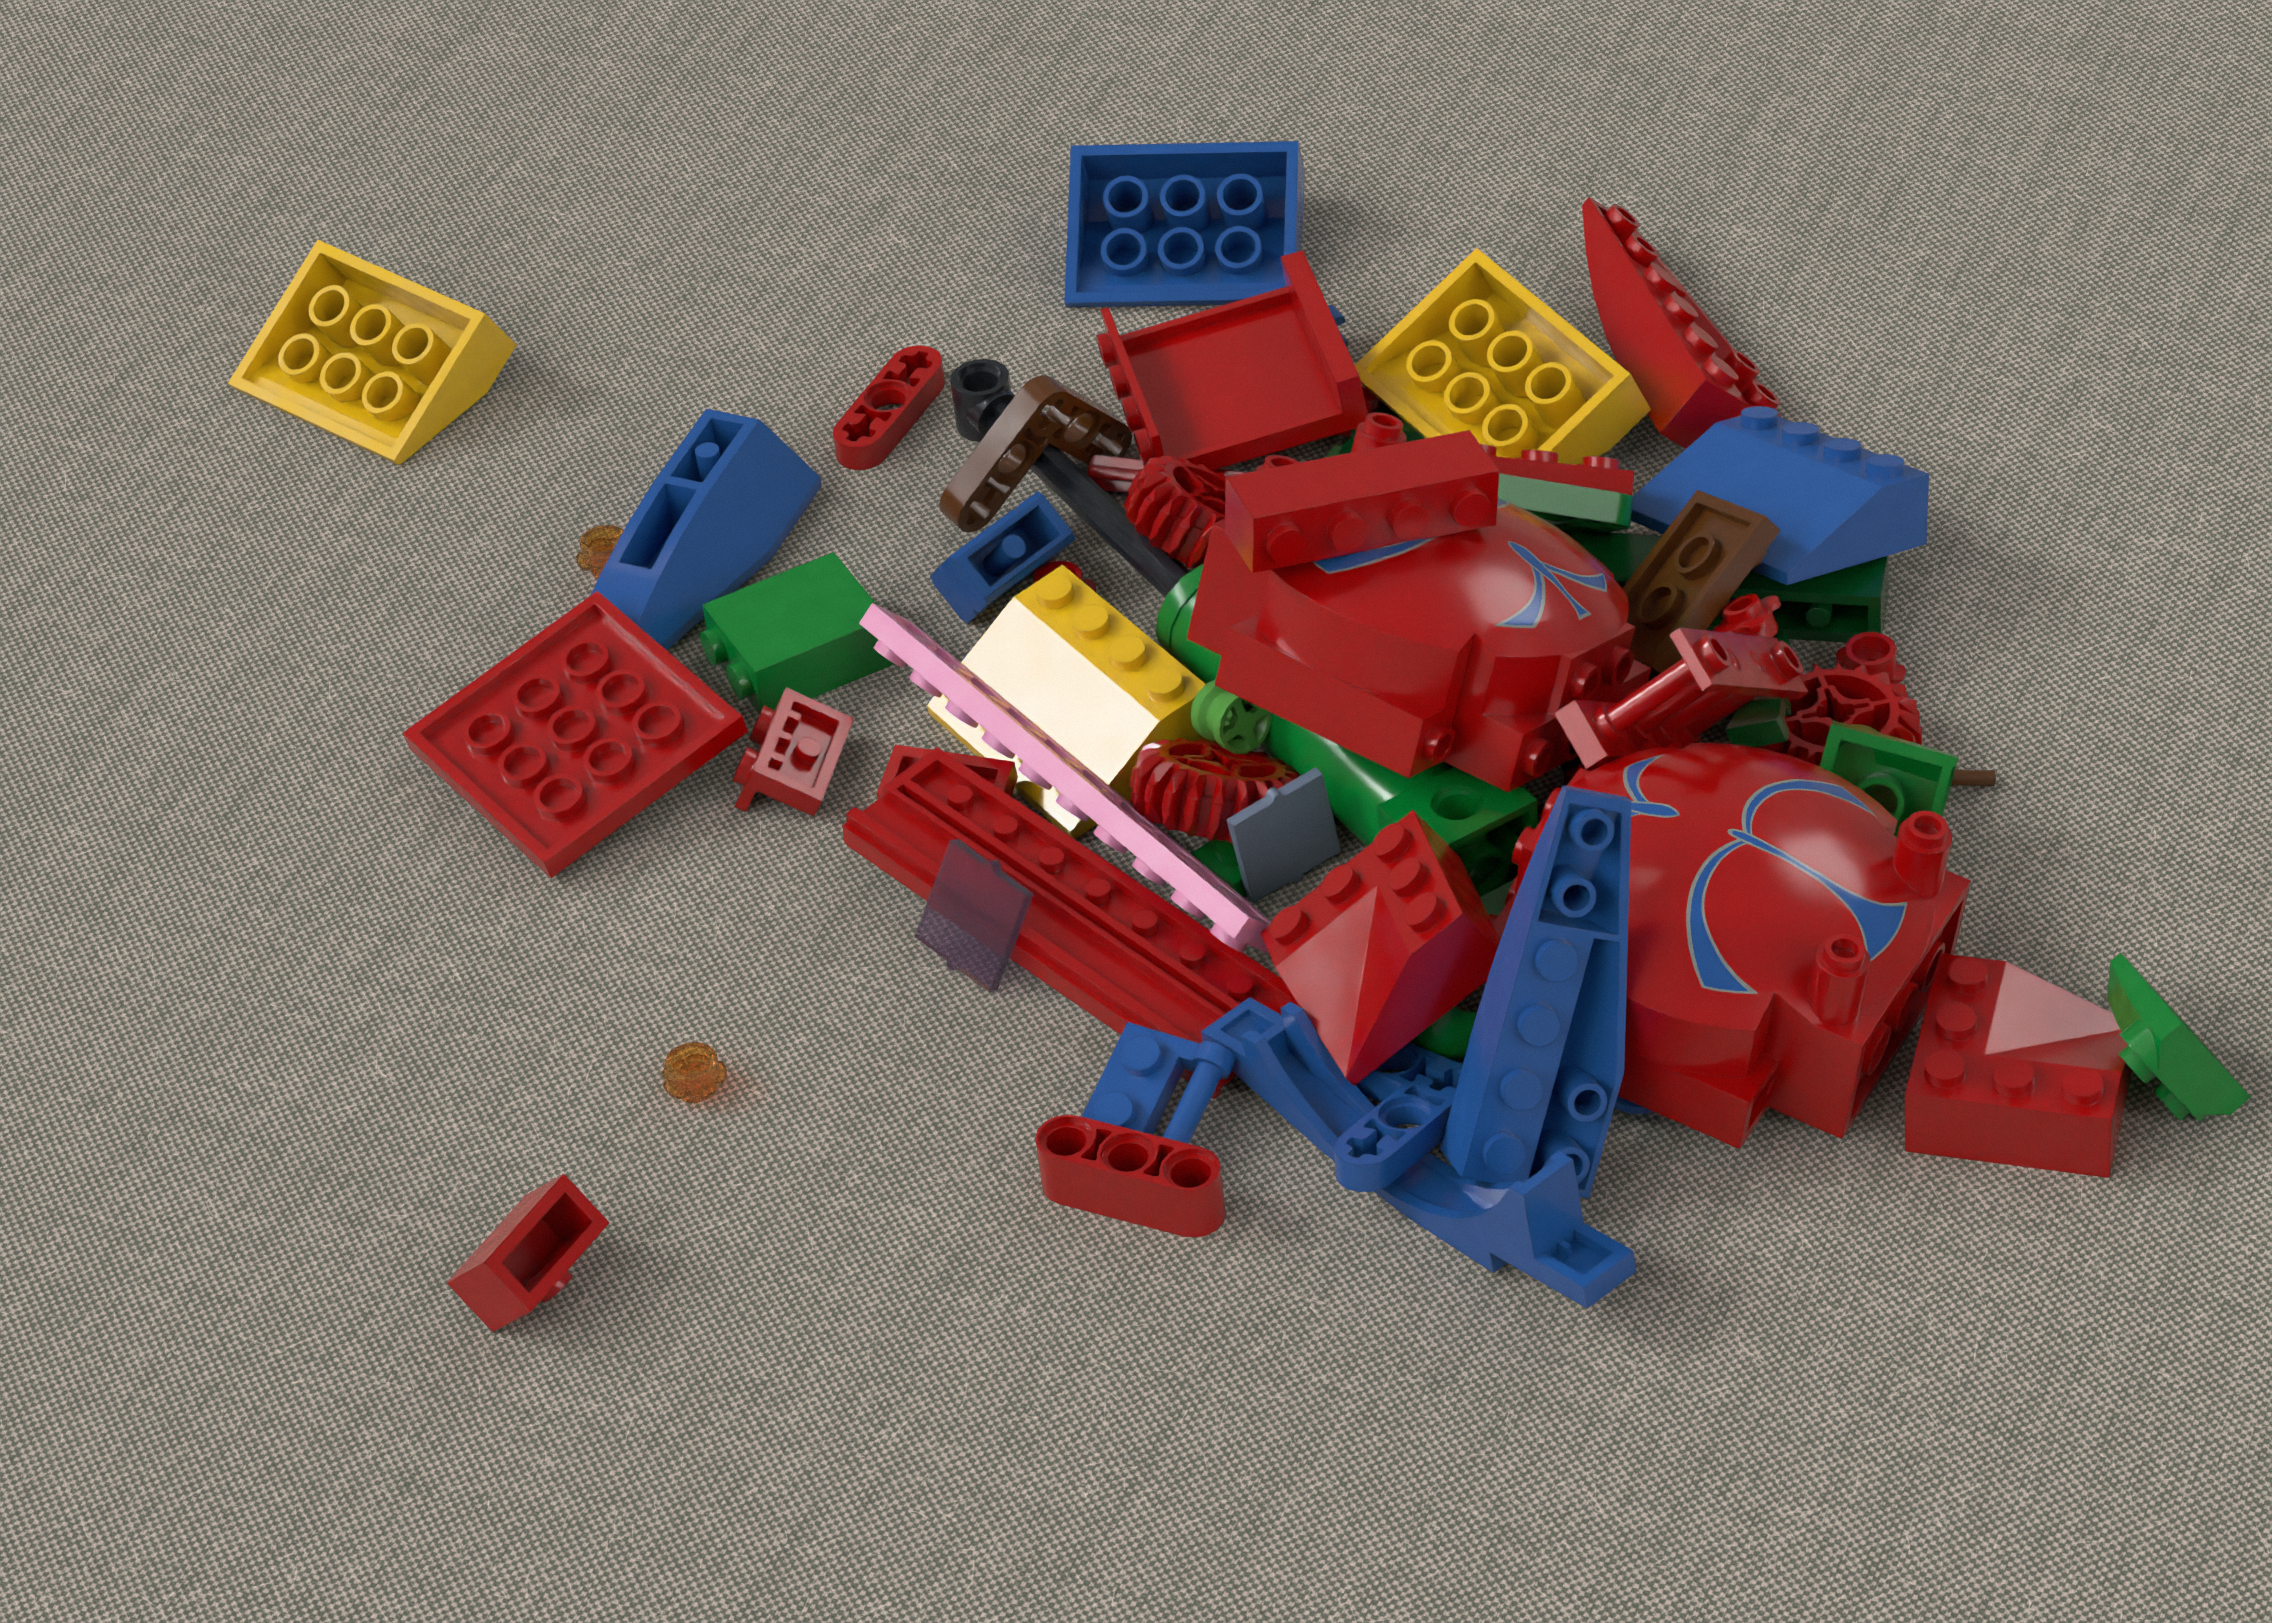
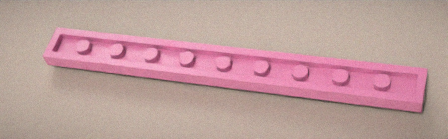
(1080, 789)

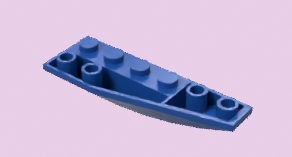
(706, 523)
(1553, 1007)

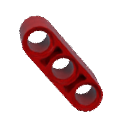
(1130, 1175)

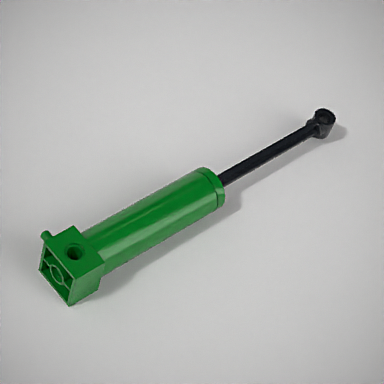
(1365, 796)

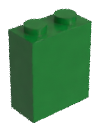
(792, 633)

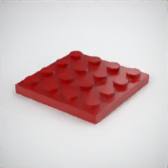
(574, 733)

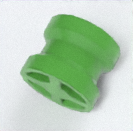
(1244, 724)

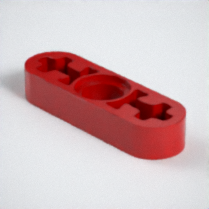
(887, 428)

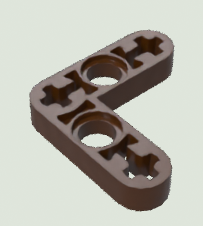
(1023, 426)

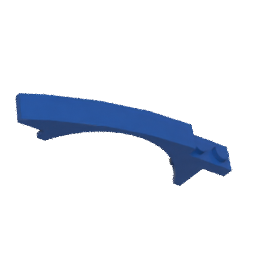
(1521, 1223)

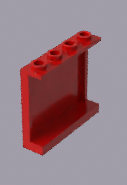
(1237, 376)

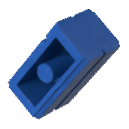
(1002, 557)

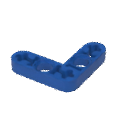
(1372, 1149)

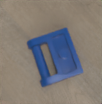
(1145, 1074)

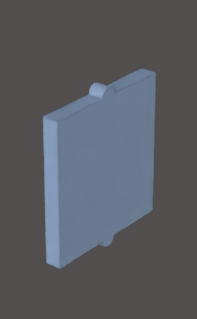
(1284, 835)

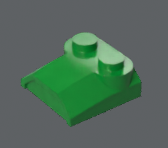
(1890, 769)
(2168, 1048)

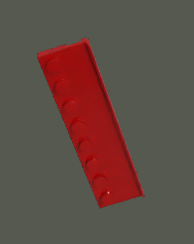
(1088, 923)

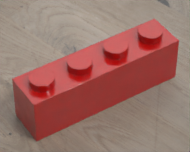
(1361, 501)

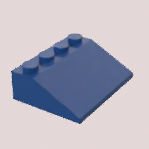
(1181, 222)
(1820, 490)

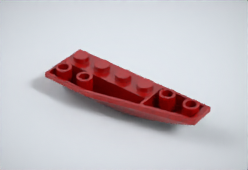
(1663, 334)

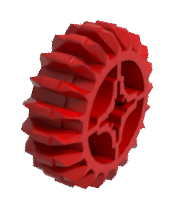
(1177, 506)
(1848, 699)
(1201, 785)

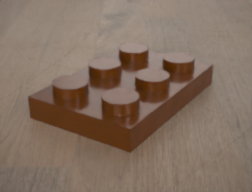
(1693, 574)

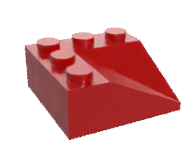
(1384, 945)
(2015, 1072)

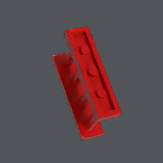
(1686, 699)

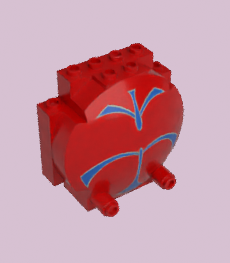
(1427, 642)
(1767, 934)

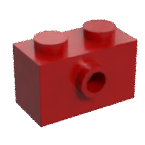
(528, 1253)

